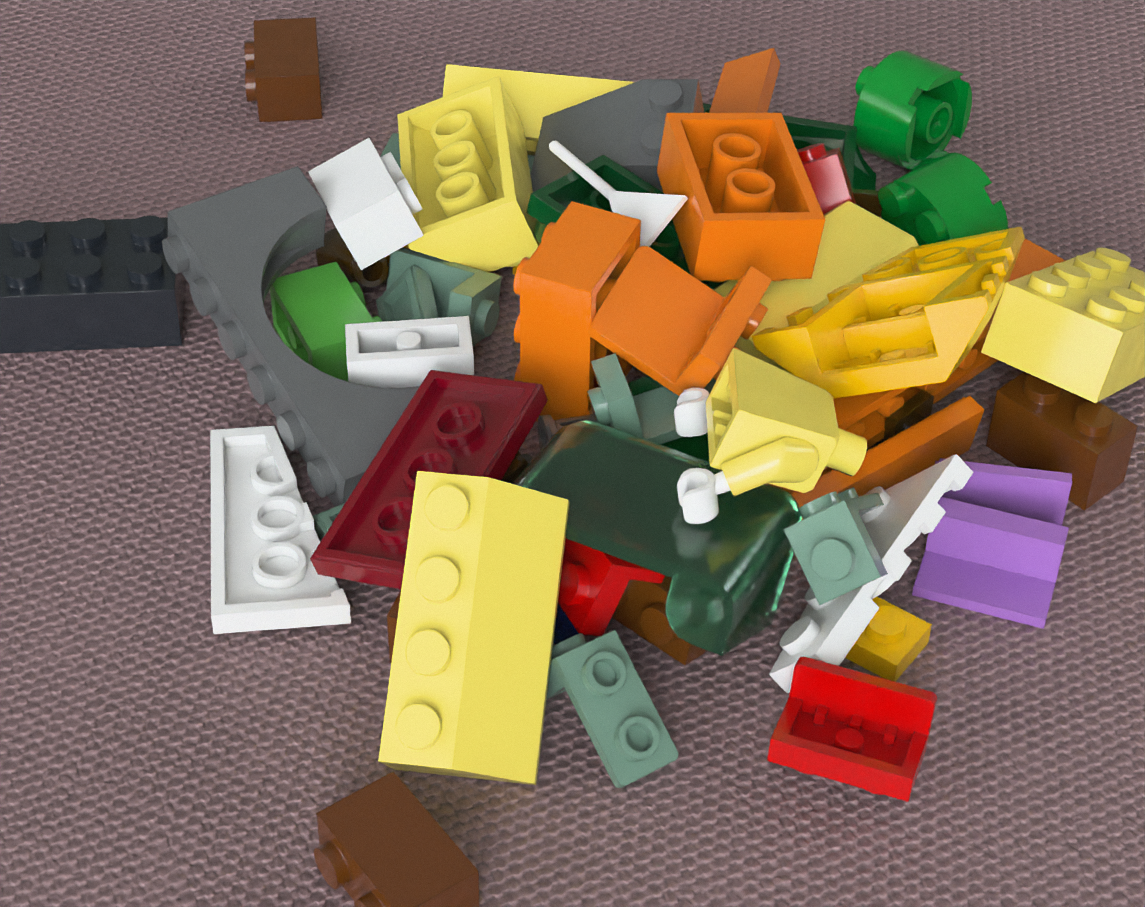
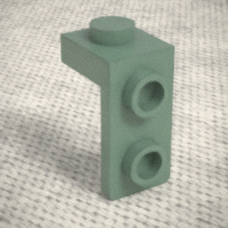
(456, 289)
(643, 415)
(835, 544)
(611, 706)

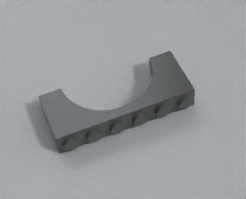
(231, 256)

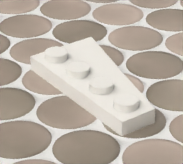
(908, 509)
(264, 540)

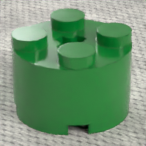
(910, 109)
(942, 201)

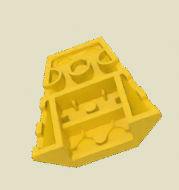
(901, 324)

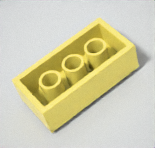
(1075, 324)

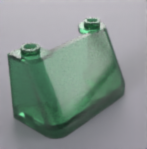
(628, 506)

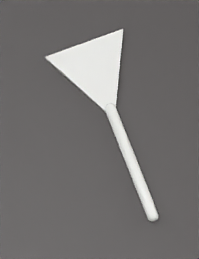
(652, 209)

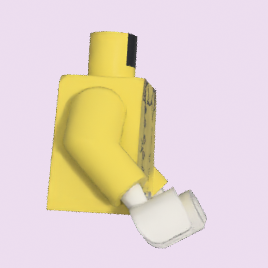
(760, 432)

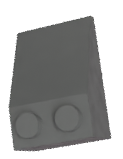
(618, 124)

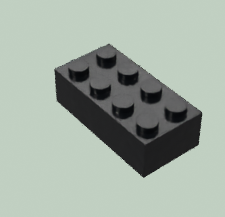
(88, 286)

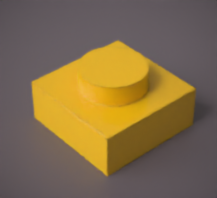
(890, 641)

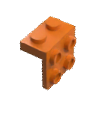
(674, 322)

